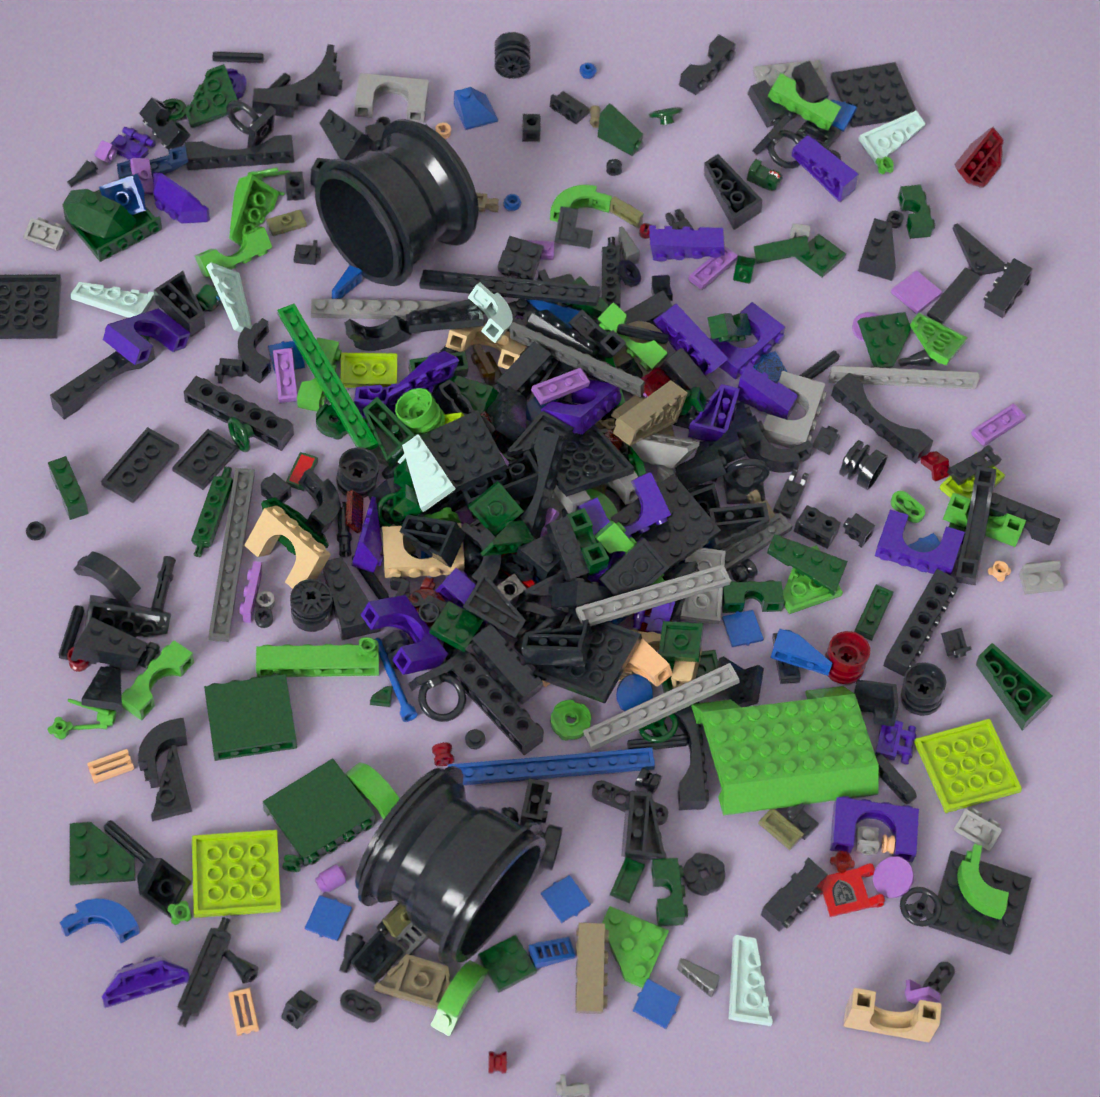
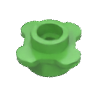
(888, 162)
(367, 642)
(60, 733)
(185, 912)

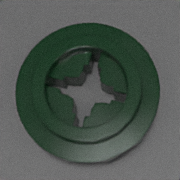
(180, 109)

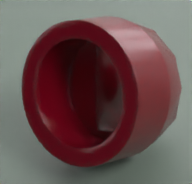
(646, 235)

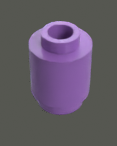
(331, 878)

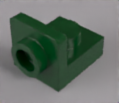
(744, 269)

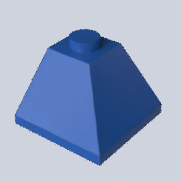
(473, 108)
(127, 192)

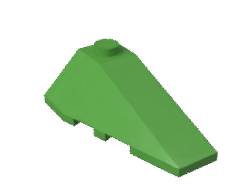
(251, 205)

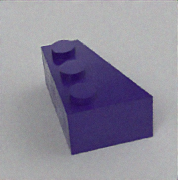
(716, 416)

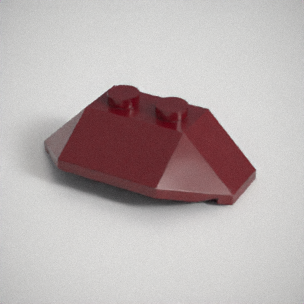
(981, 159)

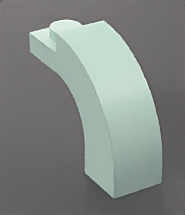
(496, 310)

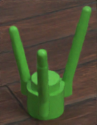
(266, 173)
(104, 716)

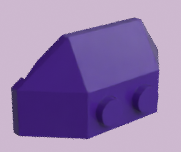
(178, 201)
(143, 979)

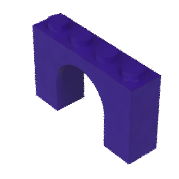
(767, 332)
(126, 338)
(595, 403)
(652, 507)
(893, 547)
(400, 613)
(899, 819)

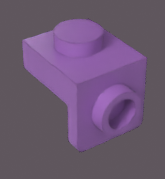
(106, 151)
(915, 993)

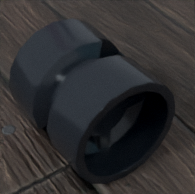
(393, 643)

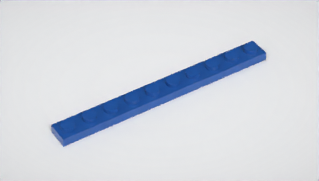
(556, 766)

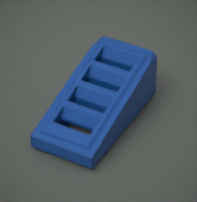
(349, 280)
(543, 946)

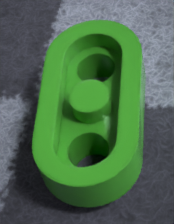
(909, 506)

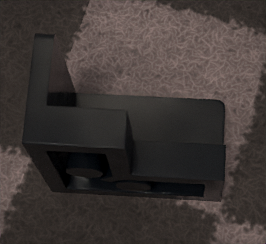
(878, 699)

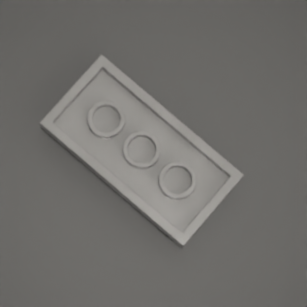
(771, 72)
(707, 605)

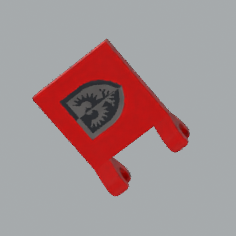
(847, 892)

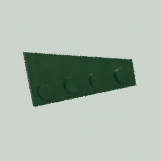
(819, 566)

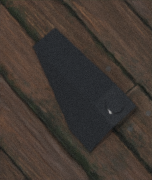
(128, 617)

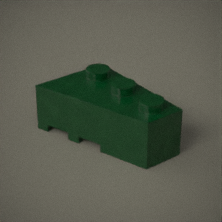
(388, 430)

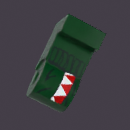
(763, 176)

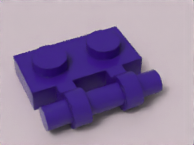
(128, 148)
(655, 621)
(889, 740)

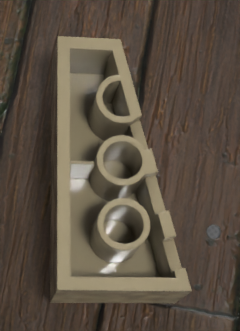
(651, 414)
(590, 968)

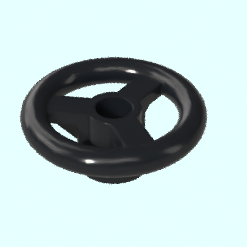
(917, 914)

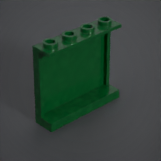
(104, 249)
(250, 717)
(320, 812)

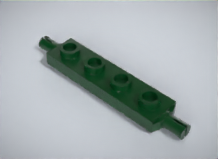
(212, 511)

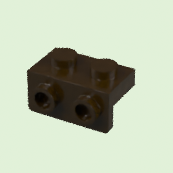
(486, 365)

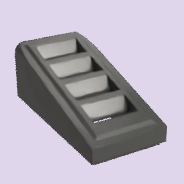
(628, 247)
(403, 937)
(701, 977)

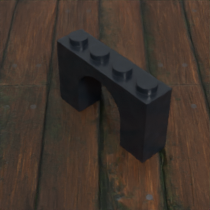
(808, 82)

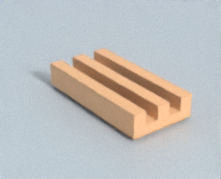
(108, 763)
(247, 1028)

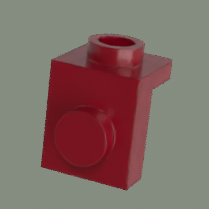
(937, 464)

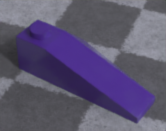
(432, 371)
(369, 544)

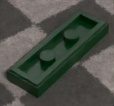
(781, 249)
(873, 612)

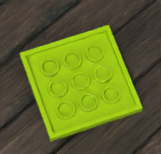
(967, 765)
(235, 873)

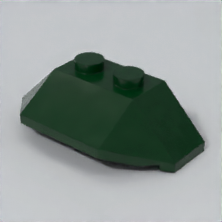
(97, 214)
(477, 393)
(293, 514)

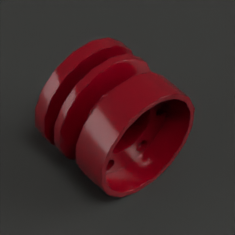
(849, 657)

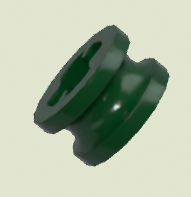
(292, 863)

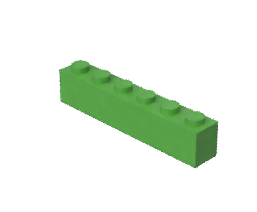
(315, 661)

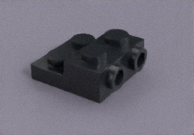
(520, 258)

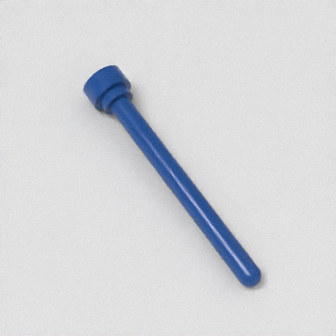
(407, 711)

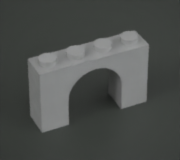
(373, 86)
(795, 432)
(622, 486)

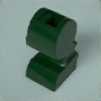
(694, 397)

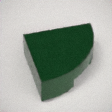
(382, 697)

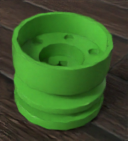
(419, 411)

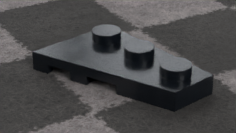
(104, 690)

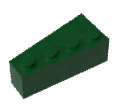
(1013, 686)

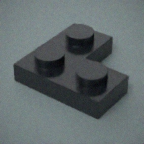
(568, 232)

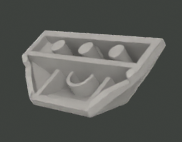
(664, 449)

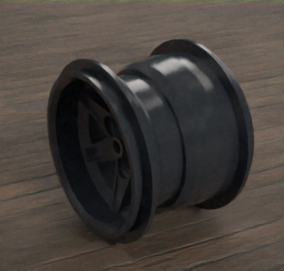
(397, 202)
(449, 864)

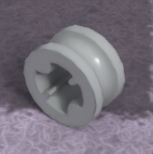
(262, 595)

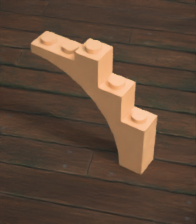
(647, 664)

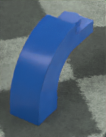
(101, 912)

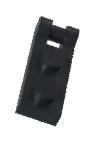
(966, 469)

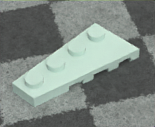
(890, 136)
(231, 294)
(113, 299)
(426, 473)
(747, 990)

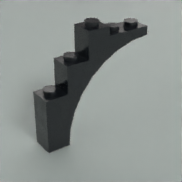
(304, 92)
(730, 447)

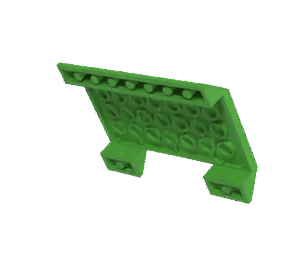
(789, 751)

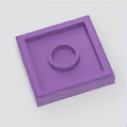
(916, 292)

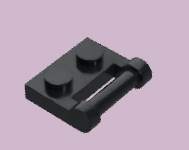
(827, 136)

